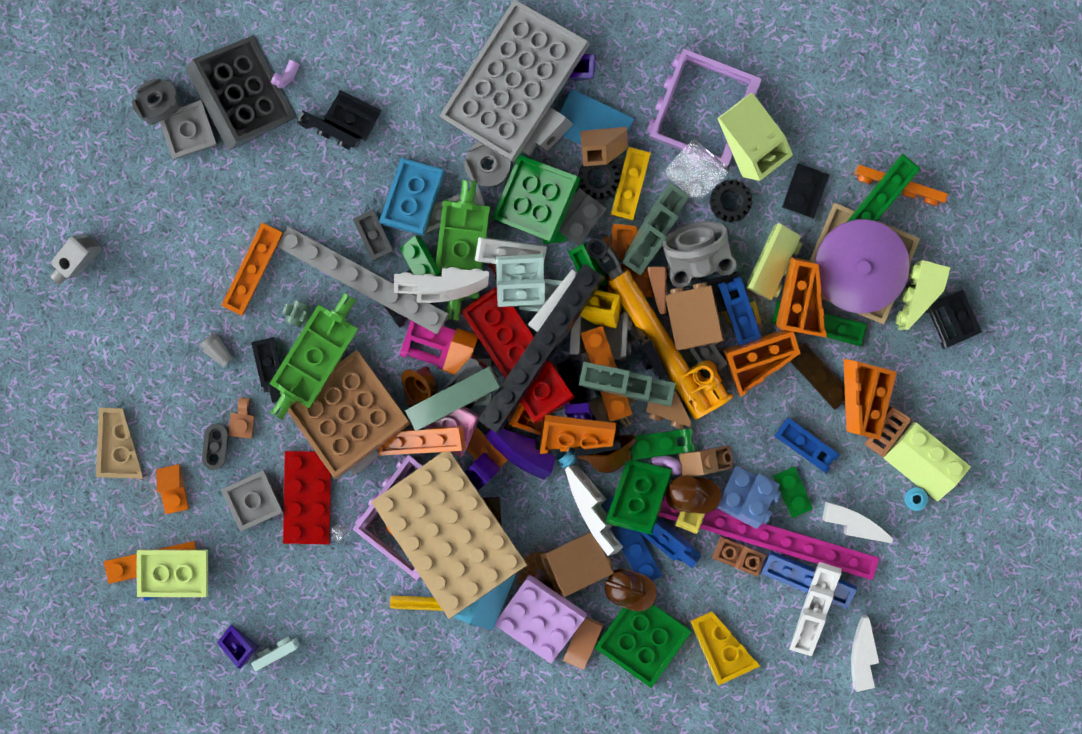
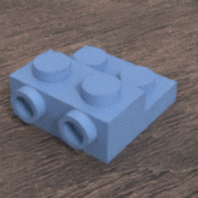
(749, 497)

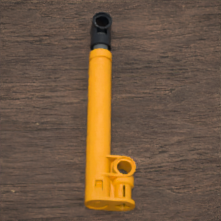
(697, 392)

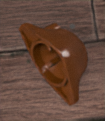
(611, 460)

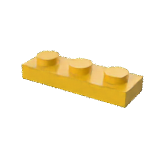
(630, 183)

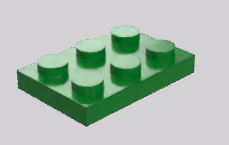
(639, 496)

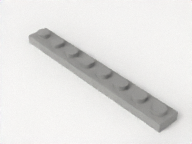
(361, 280)

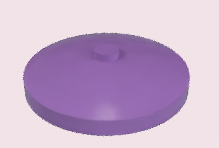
(862, 266)

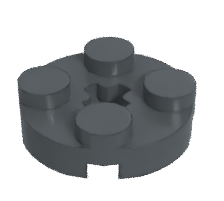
(155, 112)

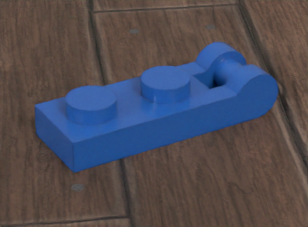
(740, 312)
(805, 444)

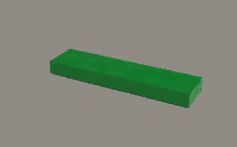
(886, 190)
(837, 328)

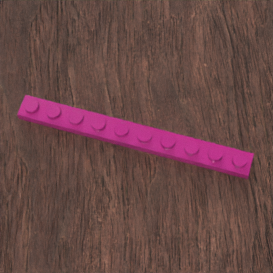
(784, 542)

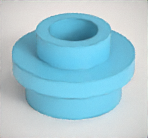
(566, 458)
(909, 499)

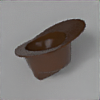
(418, 385)
(693, 495)
(630, 590)

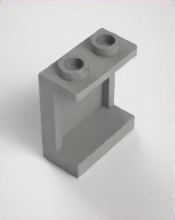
(615, 336)

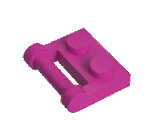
(424, 336)

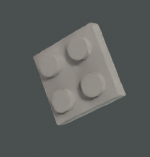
(188, 130)
(252, 500)

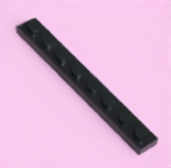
(541, 348)

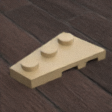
(115, 446)

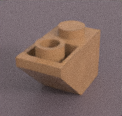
(602, 145)
(675, 413)
(706, 461)

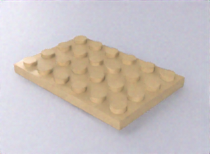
(449, 533)

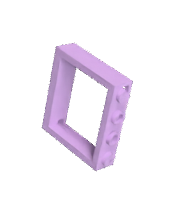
(671, 83)
(365, 519)

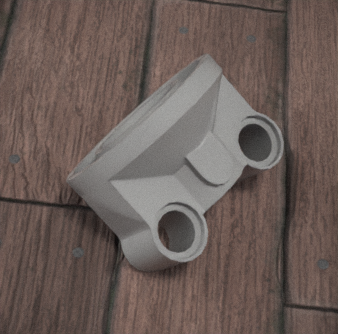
(698, 252)

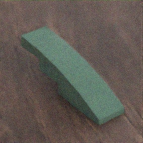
(654, 228)
(627, 384)
(453, 398)

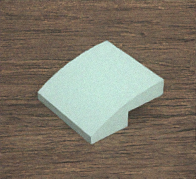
(520, 280)

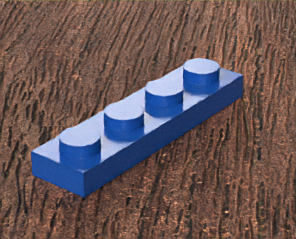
(634, 548)
(801, 576)

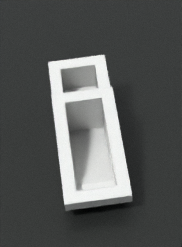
(854, 523)
(863, 656)

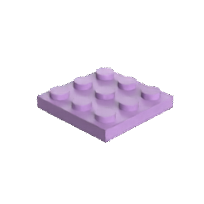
(540, 619)

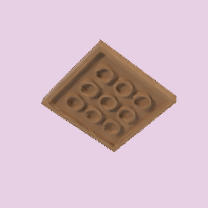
(349, 416)

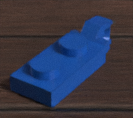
(672, 544)

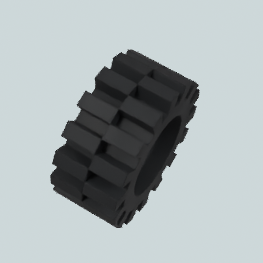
(602, 191)
(744, 196)

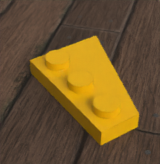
(722, 651)

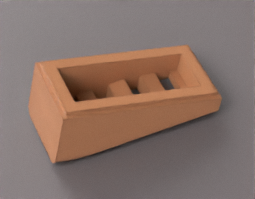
(658, 281)
(905, 420)

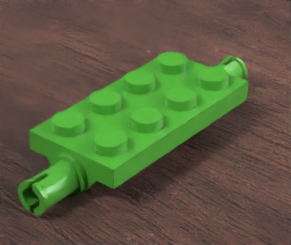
(458, 237)
(313, 356)

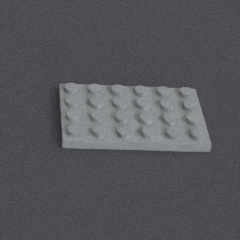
(514, 80)

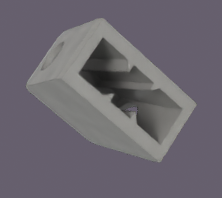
(548, 131)
(74, 257)

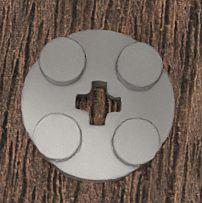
(483, 176)

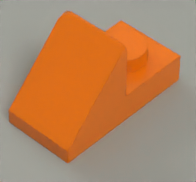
(172, 489)

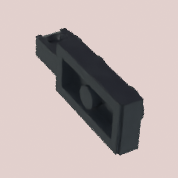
(327, 130)
(267, 364)

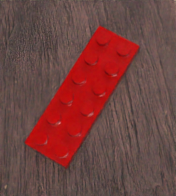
(505, 340)

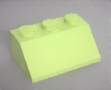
(773, 262)
(926, 461)

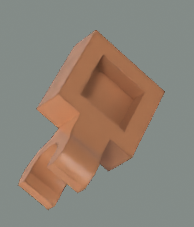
(242, 423)

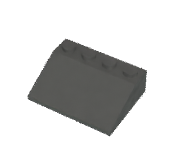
(239, 92)

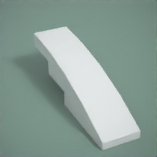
(589, 503)
(815, 609)

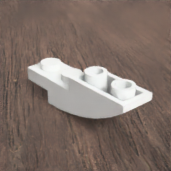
(451, 286)

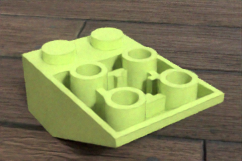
(754, 138)
(926, 285)

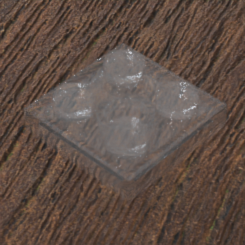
(696, 171)

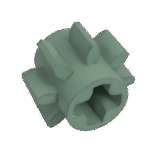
(297, 313)

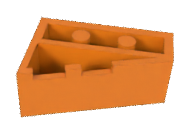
(801, 299)
(758, 359)
(867, 397)

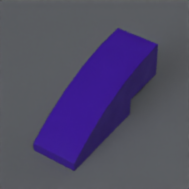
(521, 452)

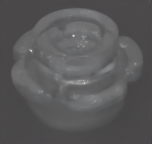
(340, 533)

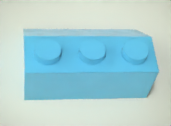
(487, 609)

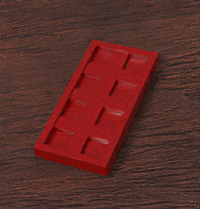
(306, 499)

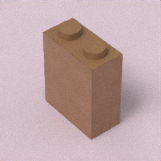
(694, 317)
(576, 564)

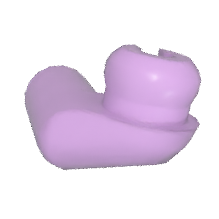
(288, 75)
(668, 461)

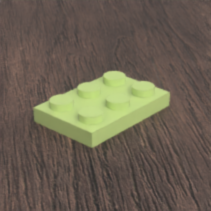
(172, 573)

